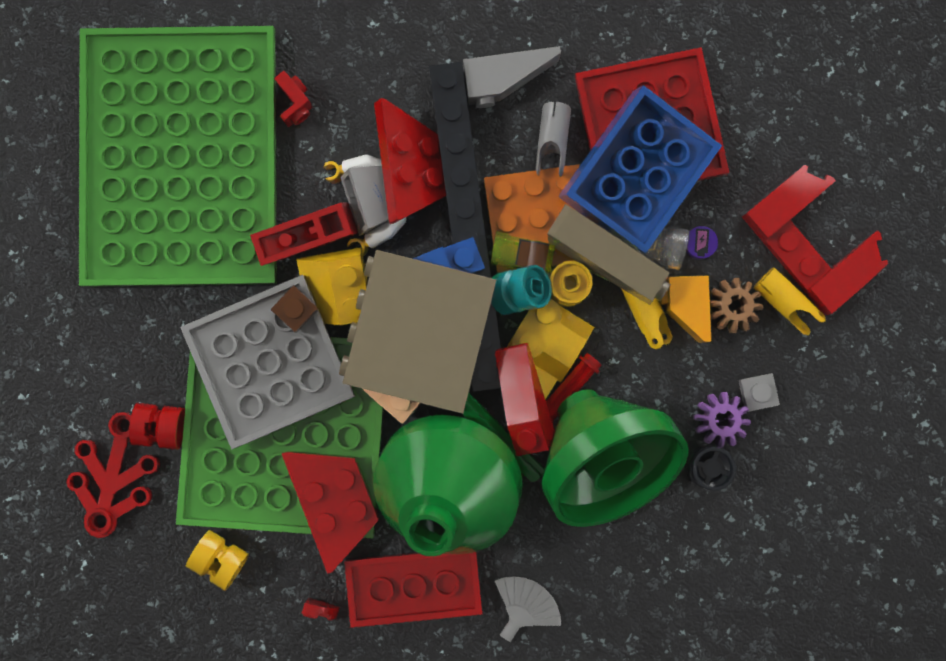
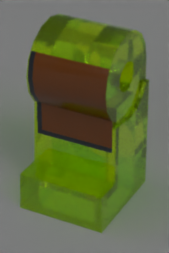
(521, 252)

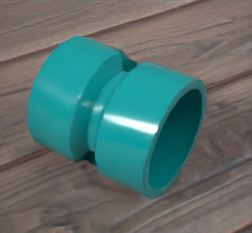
(521, 290)

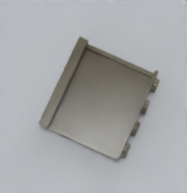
(417, 331)

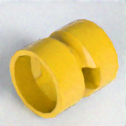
(570, 283)
(213, 548)

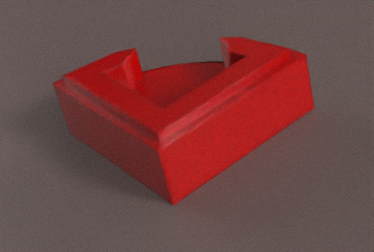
(315, 608)

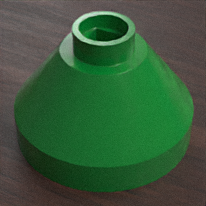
(609, 458)
(447, 485)

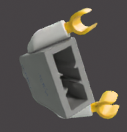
(367, 199)

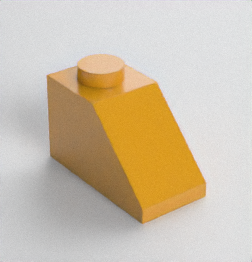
(689, 305)

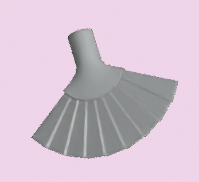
(526, 605)

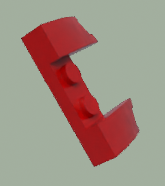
(824, 285)

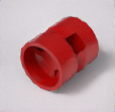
(168, 426)

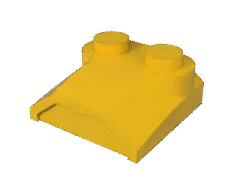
(553, 338)

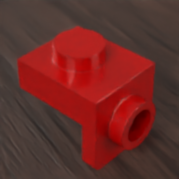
(295, 92)

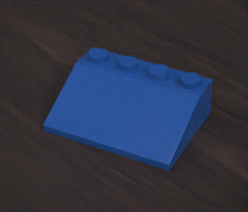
(640, 170)

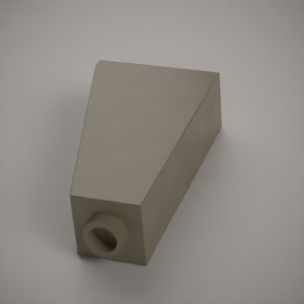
(607, 256)

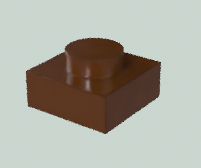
(294, 309)

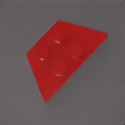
(408, 161)
(333, 502)

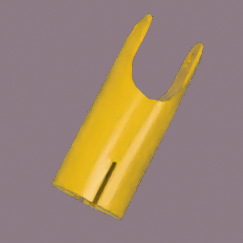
(787, 299)
(650, 320)

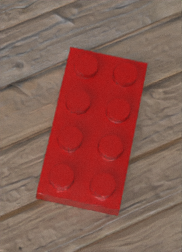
(411, 588)

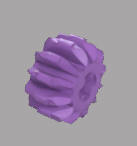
(734, 419)

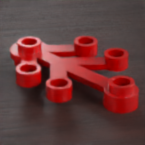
(110, 480)

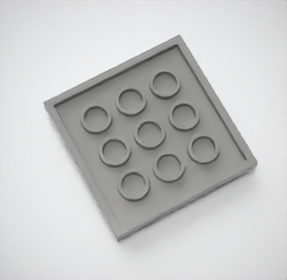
(263, 370)

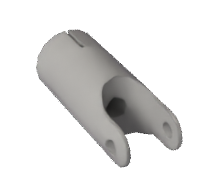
(553, 133)

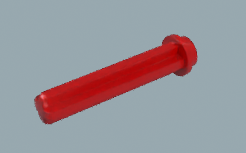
(573, 382)

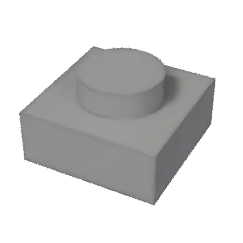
(759, 392)

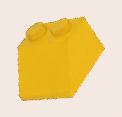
(335, 283)

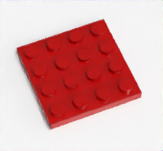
(674, 77)

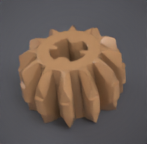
(744, 311)

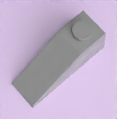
(497, 76)

